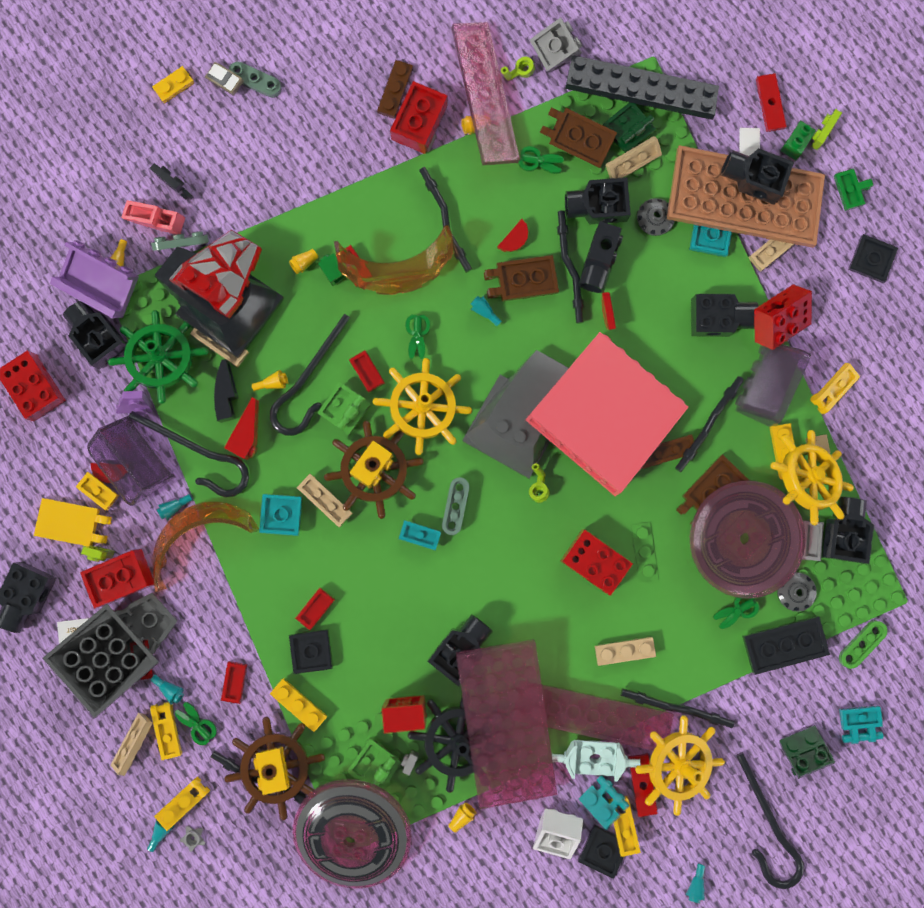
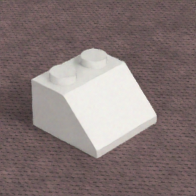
(558, 833)

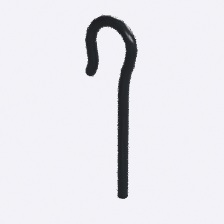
(301, 381)
(203, 451)
(795, 879)

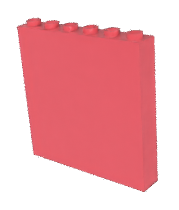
(607, 414)

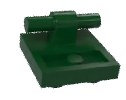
(631, 126)
(806, 752)

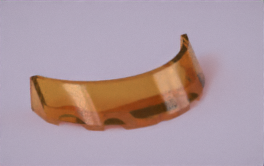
(397, 276)
(192, 517)

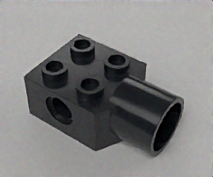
(758, 175)
(600, 201)
(598, 260)
(720, 315)
(93, 334)
(851, 536)
(23, 594)
(467, 638)

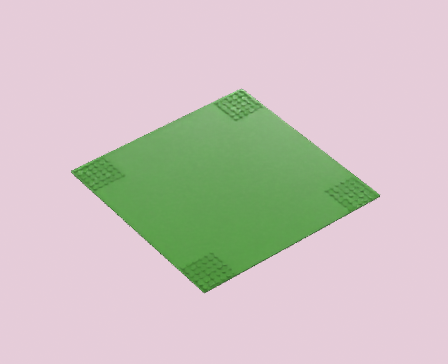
(505, 561)

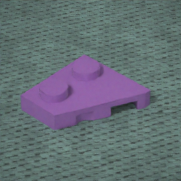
(134, 401)

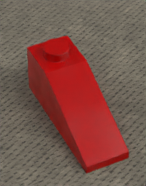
(245, 435)

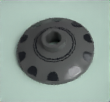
(647, 220)
(789, 598)

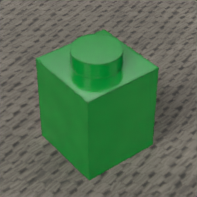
(330, 268)

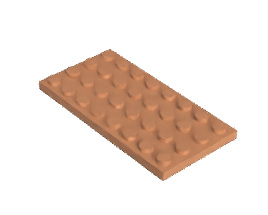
(713, 201)

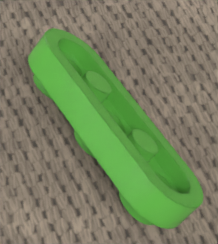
(870, 641)

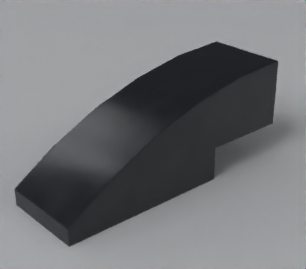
(224, 393)

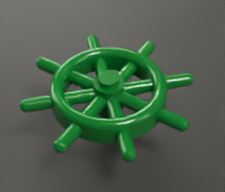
(158, 356)

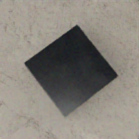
(873, 258)
(310, 651)
(601, 852)

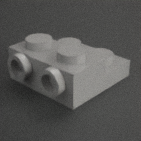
(556, 44)

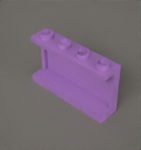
(96, 280)

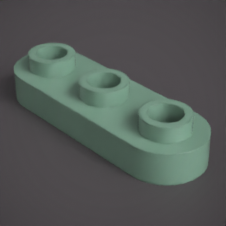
(261, 83)
(179, 240)
(455, 497)

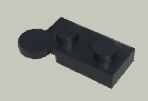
(174, 183)

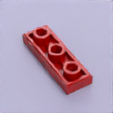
(769, 92)
(642, 793)

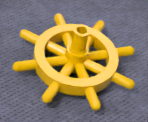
(422, 406)
(812, 477)
(680, 765)

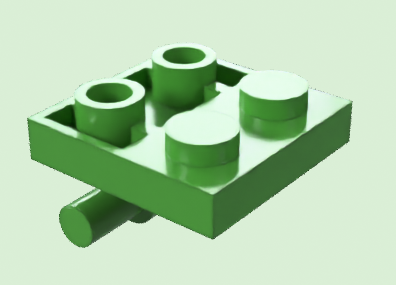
(344, 408)
(374, 764)

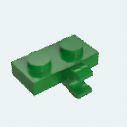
(850, 189)

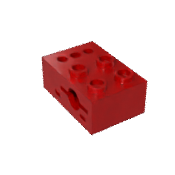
(419, 117)
(783, 316)
(30, 386)
(596, 562)
(117, 578)
(404, 714)

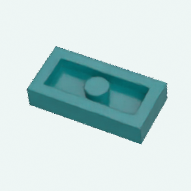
(419, 535)

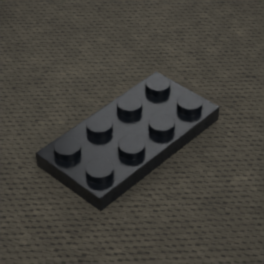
(786, 645)

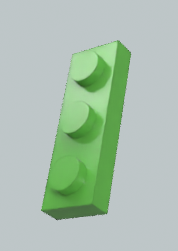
(644, 552)

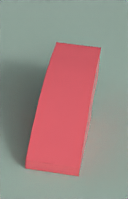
(153, 217)

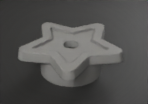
(191, 844)

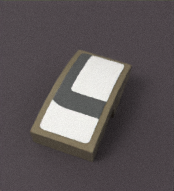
(224, 78)

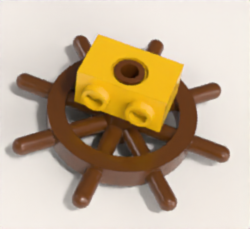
(371, 469)
(273, 768)

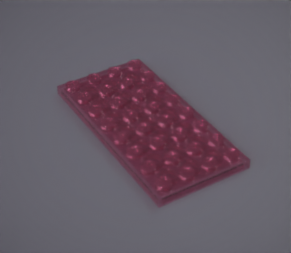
(506, 723)

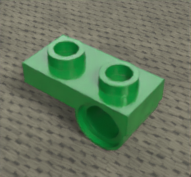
(798, 140)

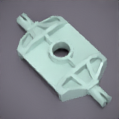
(610, 763)

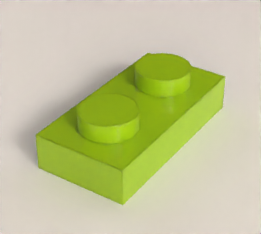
(828, 122)
(97, 553)

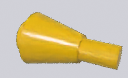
(119, 254)
(274, 381)

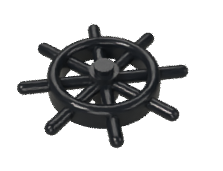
(456, 742)

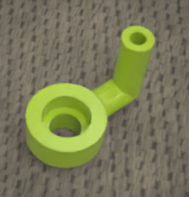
(518, 71)
(539, 486)

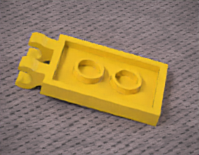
(69, 523)

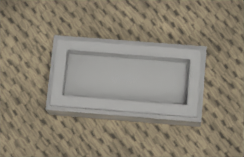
(813, 541)

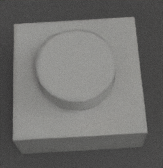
(409, 762)

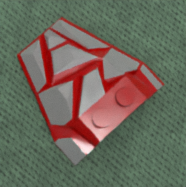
(220, 271)

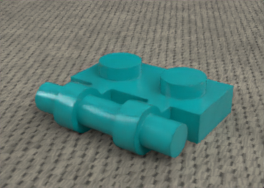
(860, 718)
(599, 807)

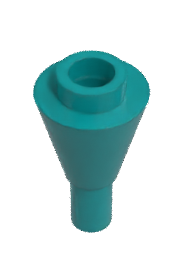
(482, 308)
(170, 508)
(170, 691)
(158, 834)
(696, 889)

